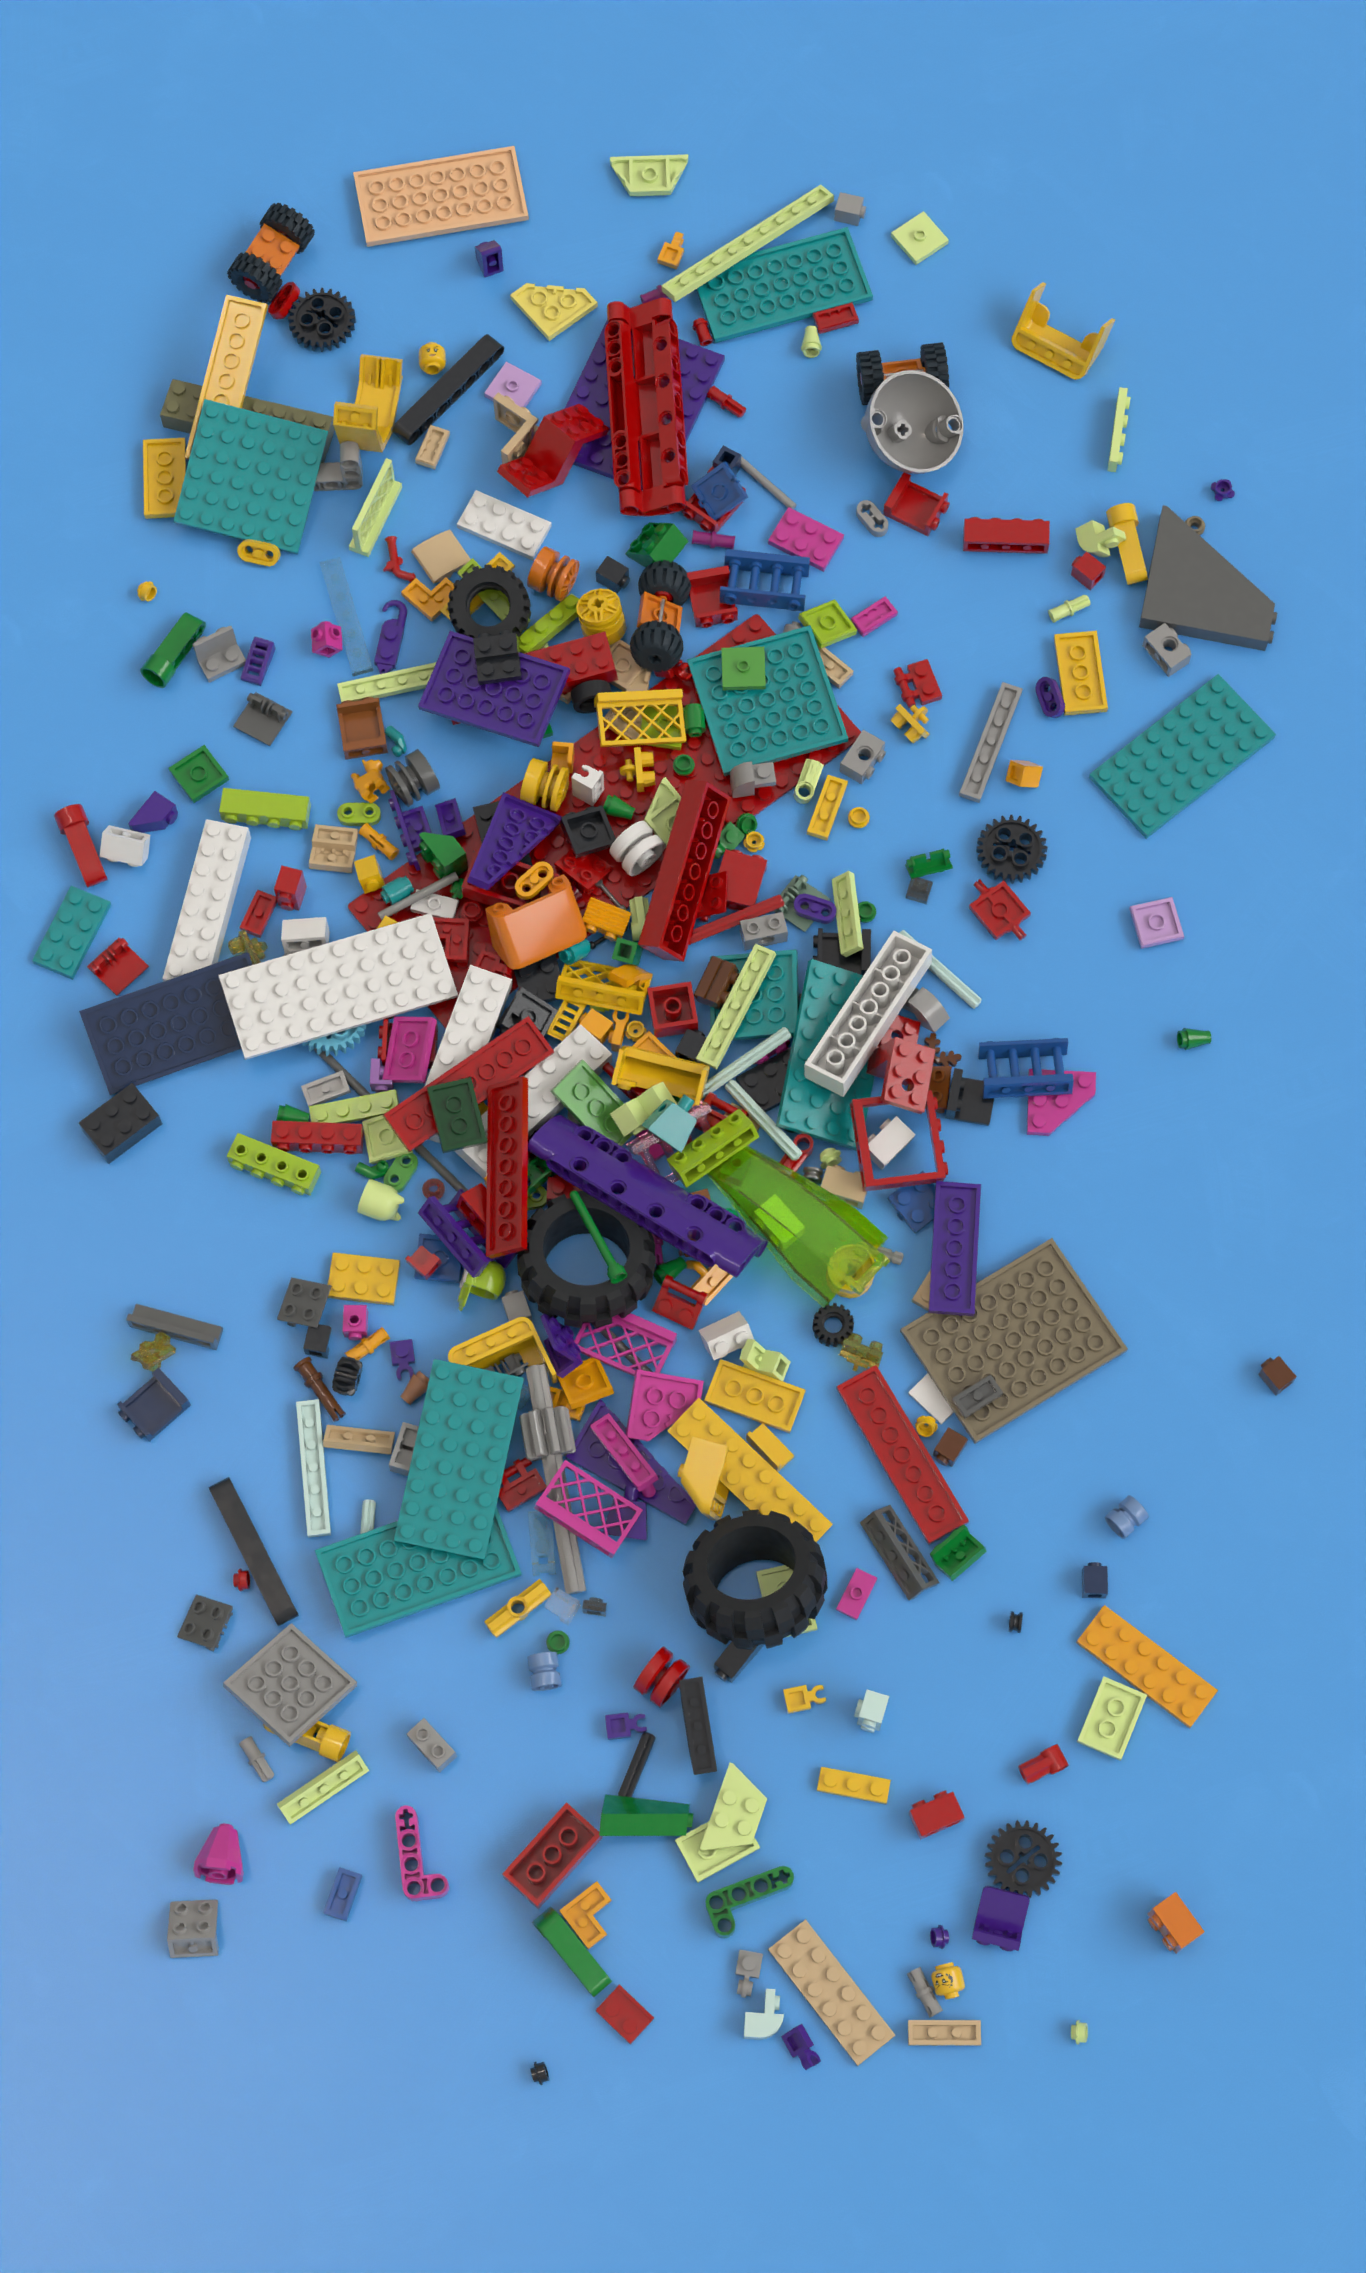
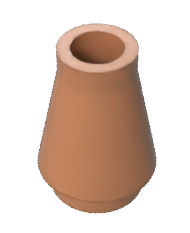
(415, 1388)

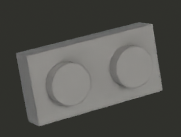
(326, 1089)

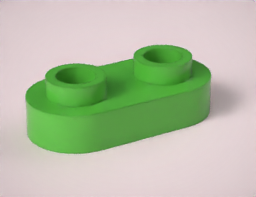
(402, 1171)

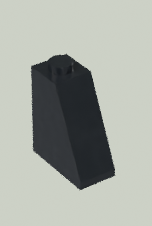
(733, 1661)

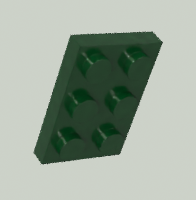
(456, 1115)

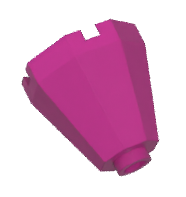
(220, 1857)

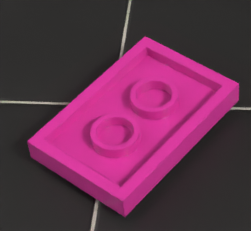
(806, 537)
(409, 1049)

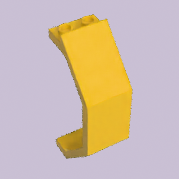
(375, 407)

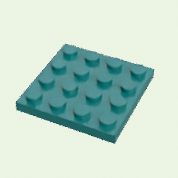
(775, 1001)

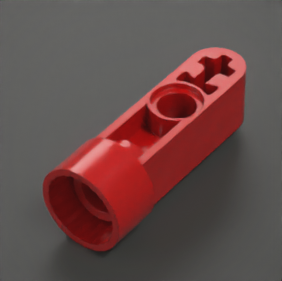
(73, 823)

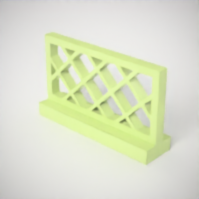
(375, 510)

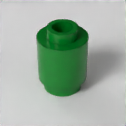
(694, 720)

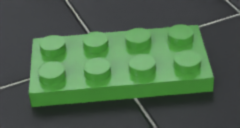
(590, 1101)

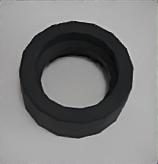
(584, 695)

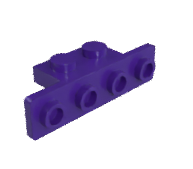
(412, 824)

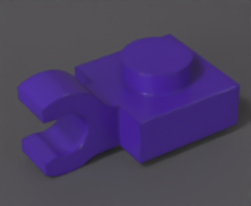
(799, 2045)

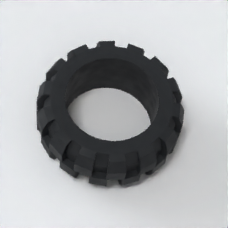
(585, 1302)
(760, 1619)

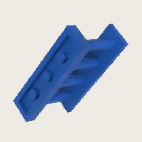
(765, 563)
(1025, 1085)

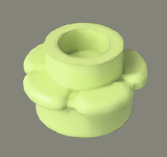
(1079, 2032)

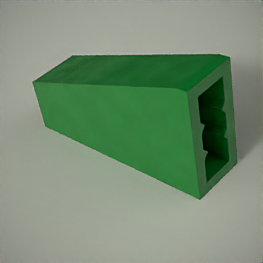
(643, 1817)

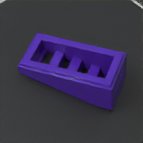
(269, 648)

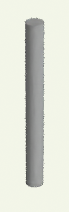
(767, 484)
(418, 895)

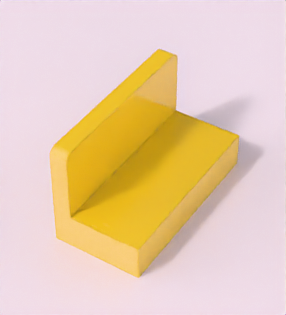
(769, 1447)

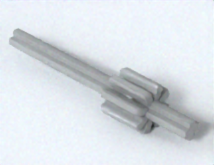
(548, 1438)

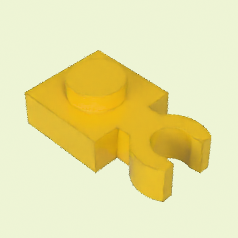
(799, 1699)

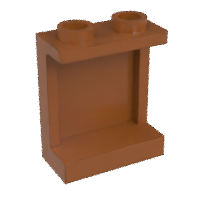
(361, 728)

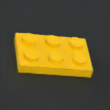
(363, 1278)

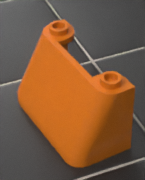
(537, 927)

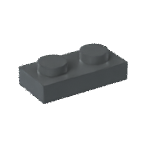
(977, 1396)

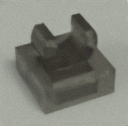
(919, 890)

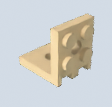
(518, 420)

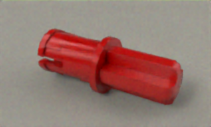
(726, 401)

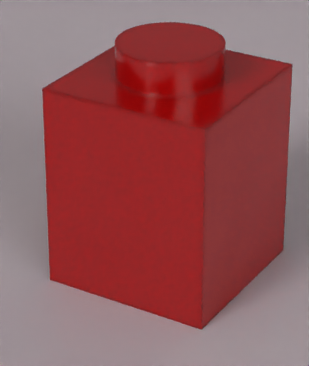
(1088, 570)

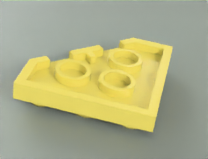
(553, 307)

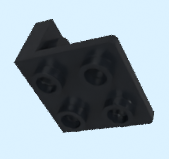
(967, 1100)

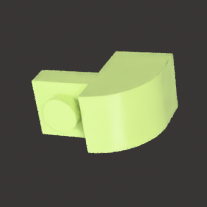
(1096, 540)
(764, 1361)

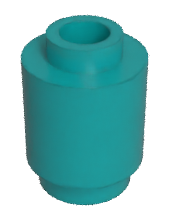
(396, 890)
(575, 952)

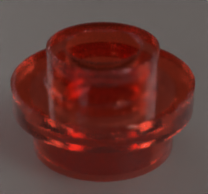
(433, 1182)

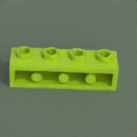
(265, 808)
(713, 1148)
(273, 1164)

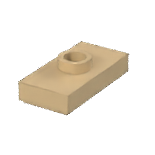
(432, 447)

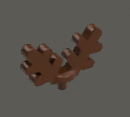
(943, 1060)

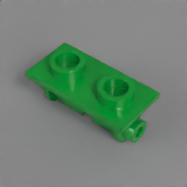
(920, 866)

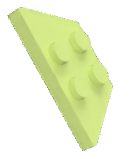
(649, 174)
(663, 810)
(734, 1813)

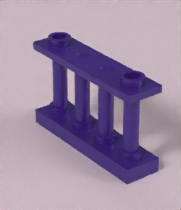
(455, 1238)

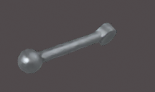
(600, 884)

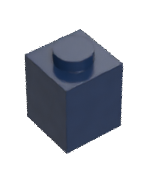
(731, 457)
(1094, 1581)

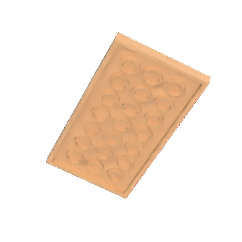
(440, 196)

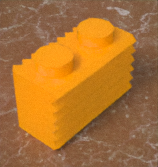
(605, 919)

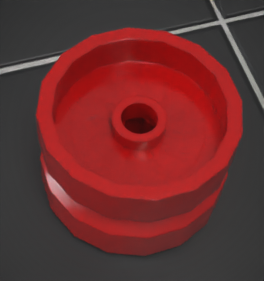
(661, 1677)

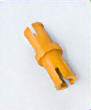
(379, 841)
(368, 1344)

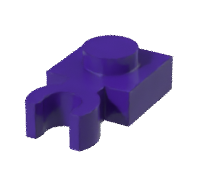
(402, 1354)
(620, 1725)

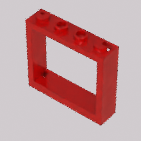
(863, 1152)

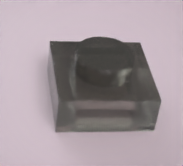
(594, 1607)

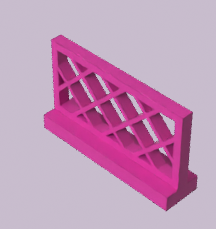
(637, 1326)
(578, 1526)

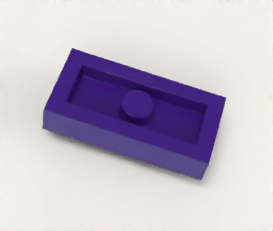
(450, 818)

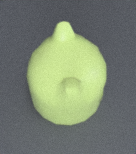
(380, 1201)

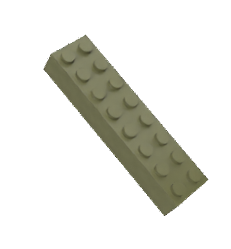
(183, 400)

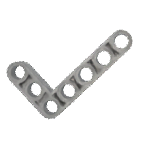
(343, 474)

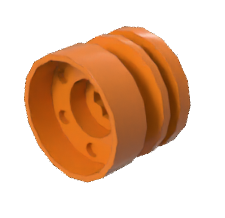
(552, 573)

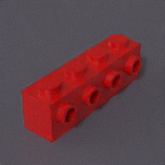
(1006, 535)
(317, 1137)

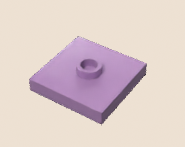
(514, 383)
(1156, 922)

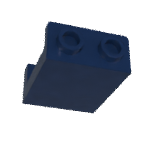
(154, 1406)

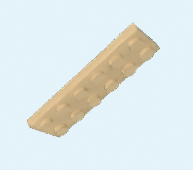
(831, 1992)

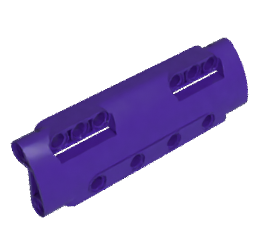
(643, 1193)

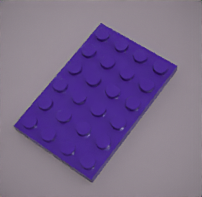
(506, 708)

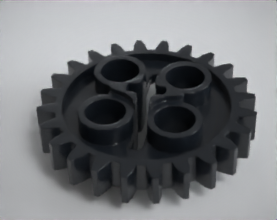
(322, 319)
(1016, 831)
(1009, 1843)

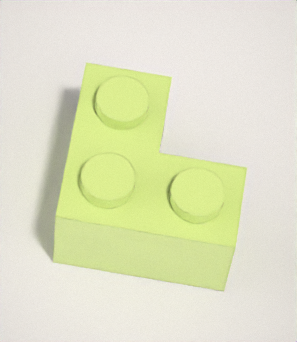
(634, 1112)

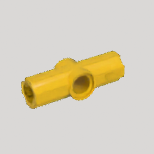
(506, 1618)

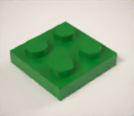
(198, 774)

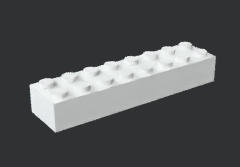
(208, 898)
(868, 1013)
(471, 1021)
(541, 1080)

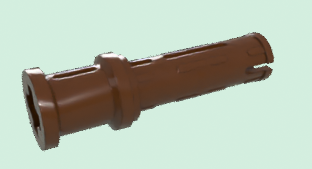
(314, 1381)

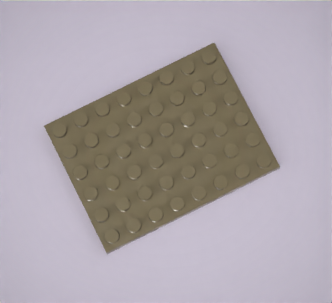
(1029, 1331)

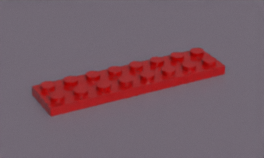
(494, 1063)
(507, 1167)
(902, 1454)

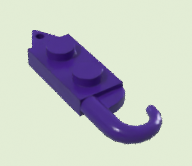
(390, 639)

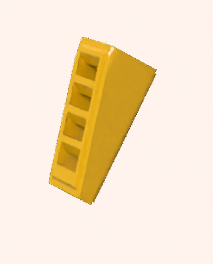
(574, 1022)

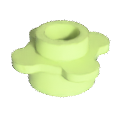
(830, 1157)

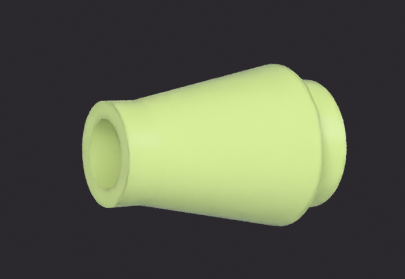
(811, 344)

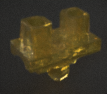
(243, 944)
(153, 1353)
(860, 1354)

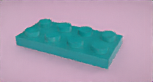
(71, 932)

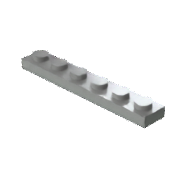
(990, 742)

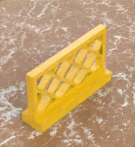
(643, 699)
(595, 992)

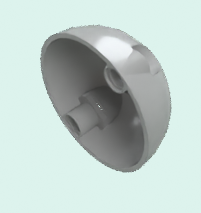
(910, 422)

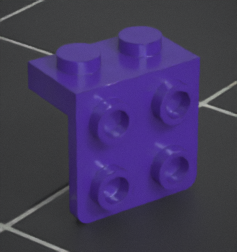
(561, 1346)
(1000, 1918)

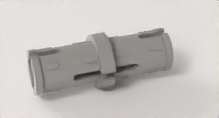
(924, 1992)

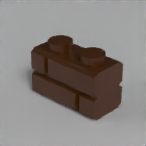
(716, 982)

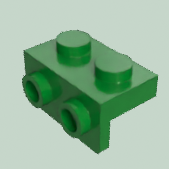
(957, 1552)

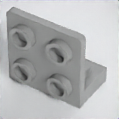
(219, 653)
(193, 1928)

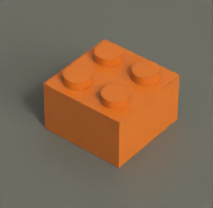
(1174, 1923)

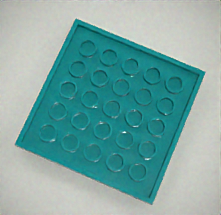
(250, 476)
(772, 723)

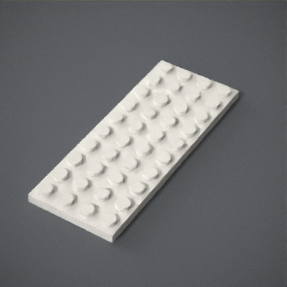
(338, 986)

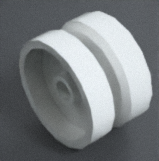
(637, 848)

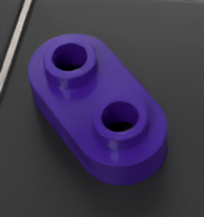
(1050, 699)
(815, 908)

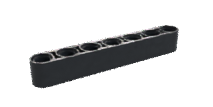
(448, 389)
(253, 1551)

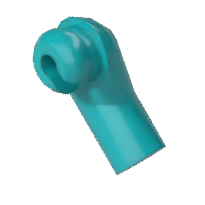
(398, 739)

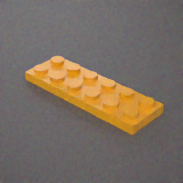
(1147, 1666)

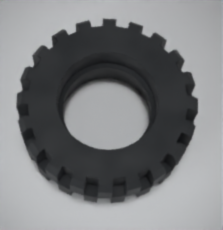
(487, 579)

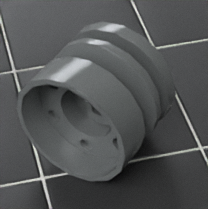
(413, 777)

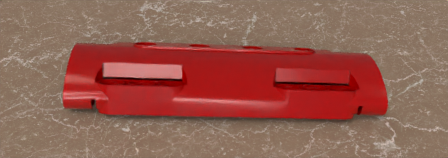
(646, 408)

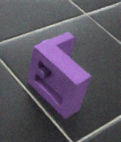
(376, 1075)

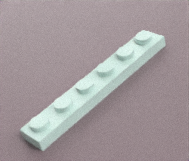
(313, 1468)

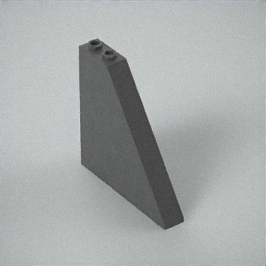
(1202, 592)

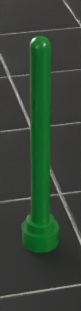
(616, 1272)

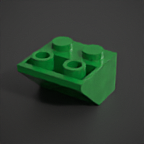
(657, 543)
(443, 854)

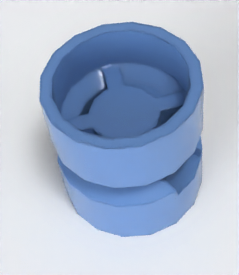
(1126, 1517)
(544, 1671)

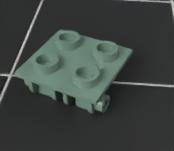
(793, 889)

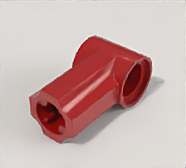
(795, 1165)
(1048, 1762)

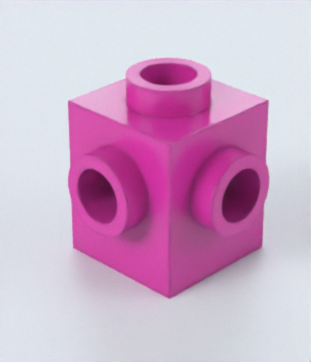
(326, 639)

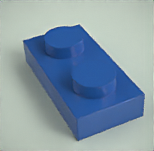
(342, 1894)

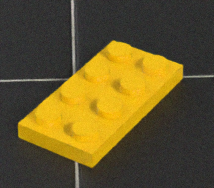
(163, 475)
(1080, 672)
(754, 1396)

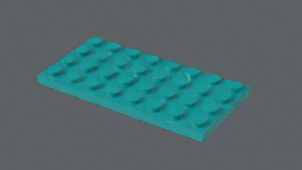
(784, 285)
(1182, 756)
(805, 1104)
(459, 1459)
(387, 1580)

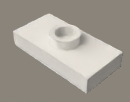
(437, 905)

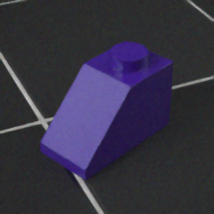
(489, 258)
(154, 814)

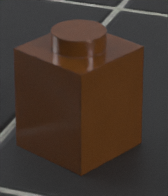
(1276, 1374)
(949, 1447)

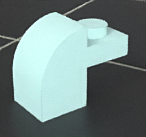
(766, 2024)

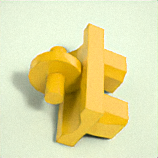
(902, 716)
(642, 759)

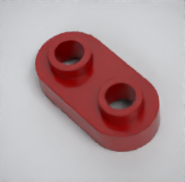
(284, 300)

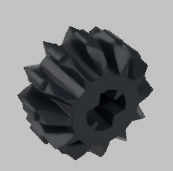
(347, 1376)

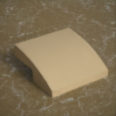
(441, 556)
(333, 848)

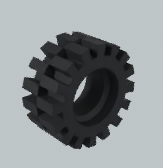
(836, 1312)

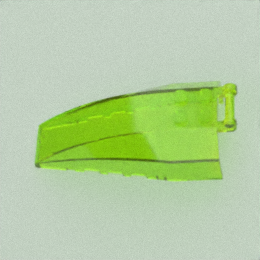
(807, 1228)

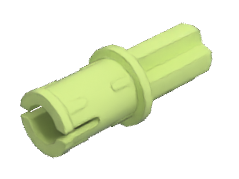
(1069, 608)

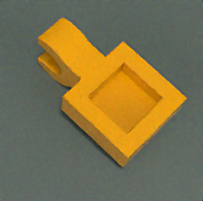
(672, 253)
(616, 1036)

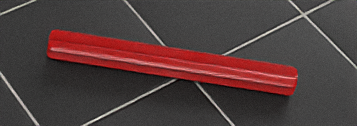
(734, 919)

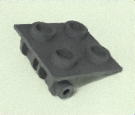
(262, 718)
(304, 1303)
(513, 1363)
(205, 1622)

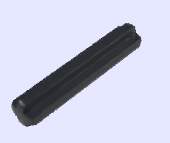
(637, 1765)

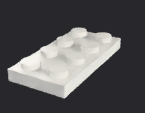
(504, 525)

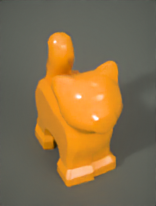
(370, 781)

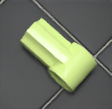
(808, 779)
(639, 908)

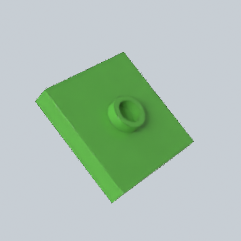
(743, 668)

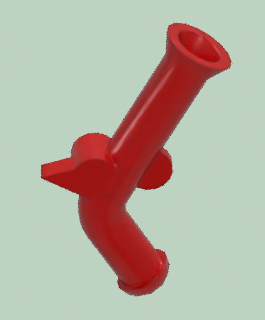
(395, 561)

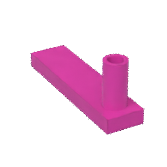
(625, 1455)

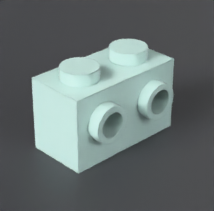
(871, 1711)

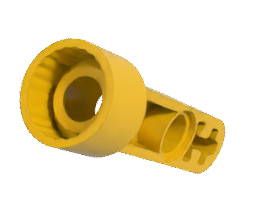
(1125, 518)
(330, 1740)

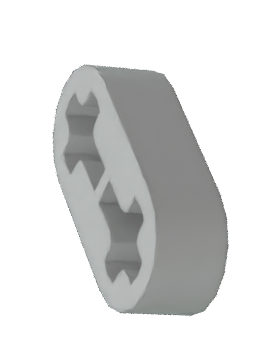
(875, 516)

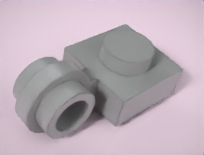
(749, 1966)

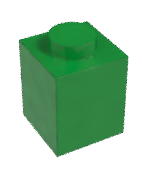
(627, 951)

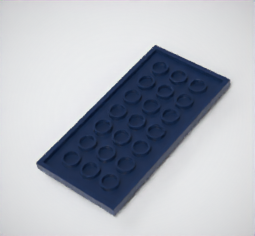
(163, 1026)

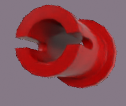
(700, 326)

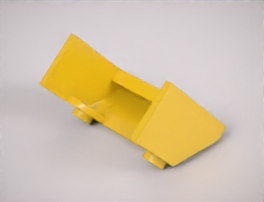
(1052, 346)
(647, 1068)
(498, 1343)
(702, 1474)

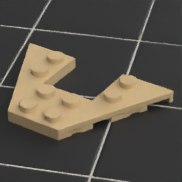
(630, 678)

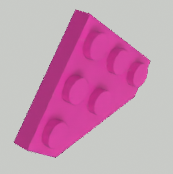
(1050, 1111)
(659, 1402)

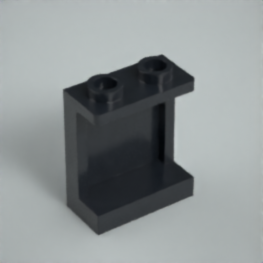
(829, 952)

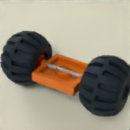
(657, 640)

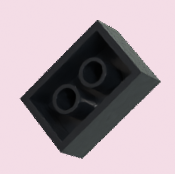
(120, 1123)

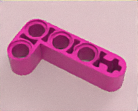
(415, 1852)

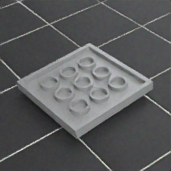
(290, 1684)

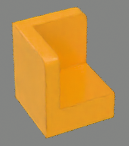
(563, 755)
(1024, 773)

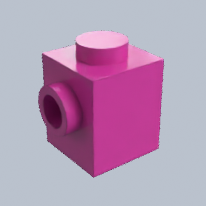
(355, 1321)

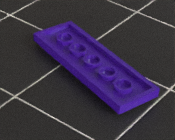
(954, 1248)

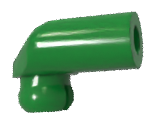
(372, 1172)

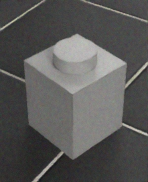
(849, 209)
(515, 1305)

